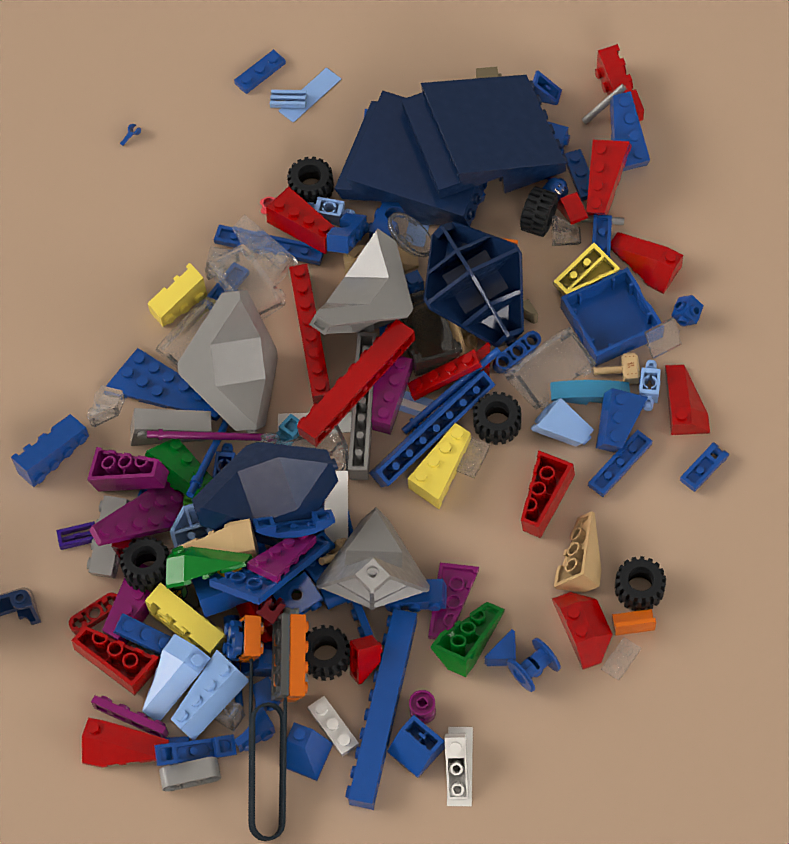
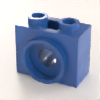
(310, 599)

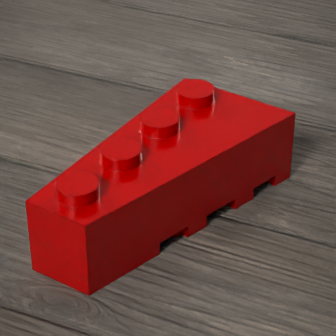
(612, 74)
(606, 167)
(299, 219)
(546, 490)
(121, 662)

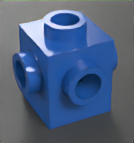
(687, 310)

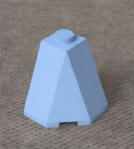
(563, 424)

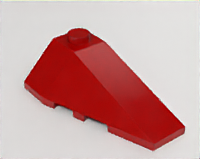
(685, 405)
(113, 744)

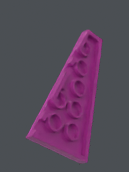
(143, 516)

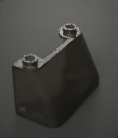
(433, 337)

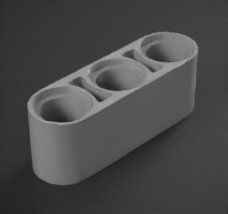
(190, 774)

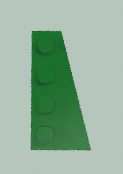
(180, 463)

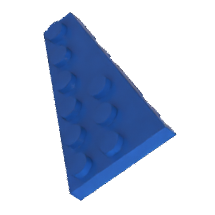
(157, 385)
(257, 588)

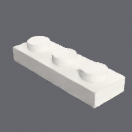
(333, 726)

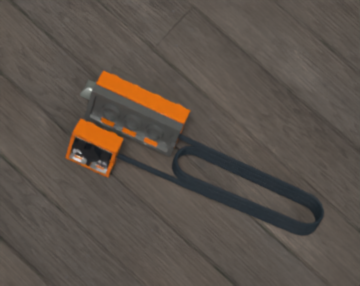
(287, 685)

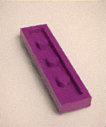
(124, 714)

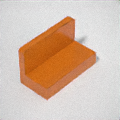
(633, 622)

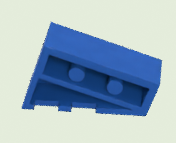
(617, 418)

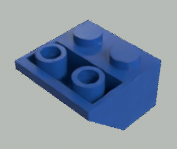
(416, 746)

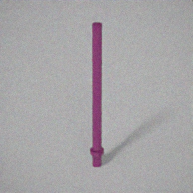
(160, 434)

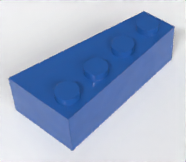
(626, 127)
(50, 450)

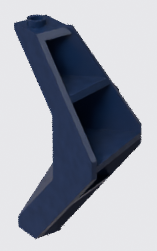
(476, 283)
(266, 483)

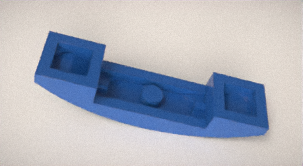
(297, 528)
(192, 750)

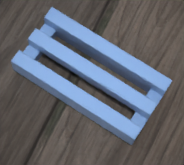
(292, 98)

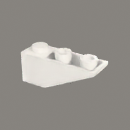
(456, 766)

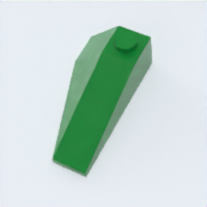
(194, 562)
(464, 643)

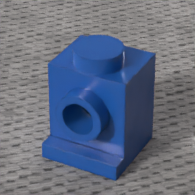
(414, 282)

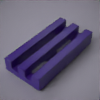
(76, 541)

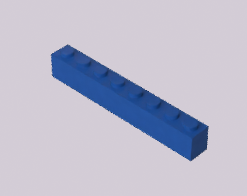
(431, 429)

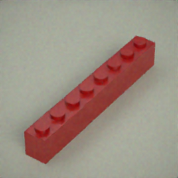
(310, 336)
(356, 382)

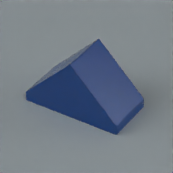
(546, 89)
(502, 651)

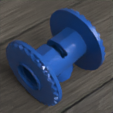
(533, 665)

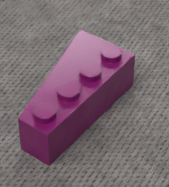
(389, 393)
(125, 472)
(130, 603)

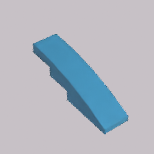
(584, 390)

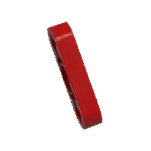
(86, 611)

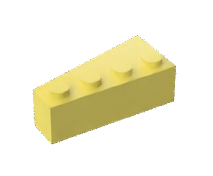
(439, 467)
(184, 620)

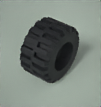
(311, 169)
(538, 211)
(497, 431)
(142, 552)
(643, 569)
(333, 666)

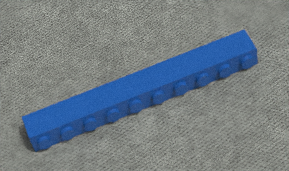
(382, 710)

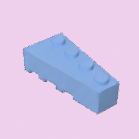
(209, 695)

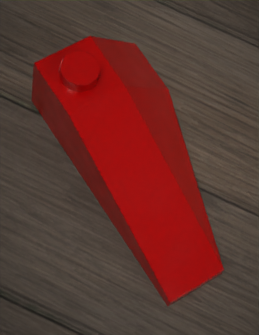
(651, 261)

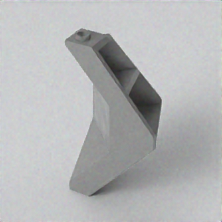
(370, 292)
(233, 362)
(373, 566)

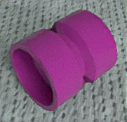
(422, 706)

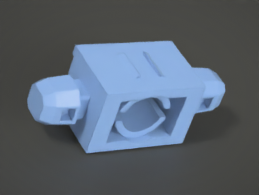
(336, 206)
(652, 374)

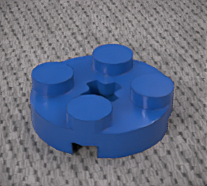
(234, 640)

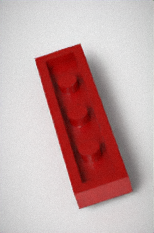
(444, 375)

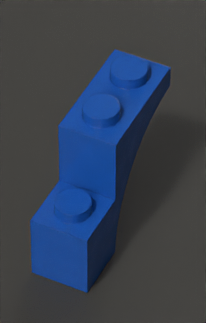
(263, 726)

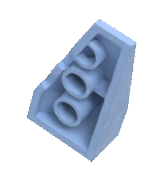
(176, 671)

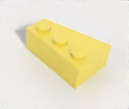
(585, 270)
(179, 297)

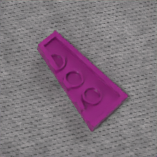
(280, 557)
(459, 583)

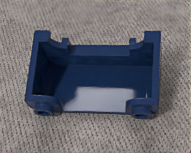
(23, 602)

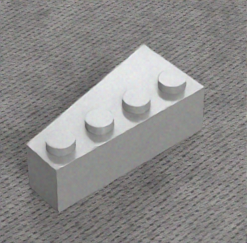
(168, 421)
(104, 559)

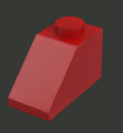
(364, 657)

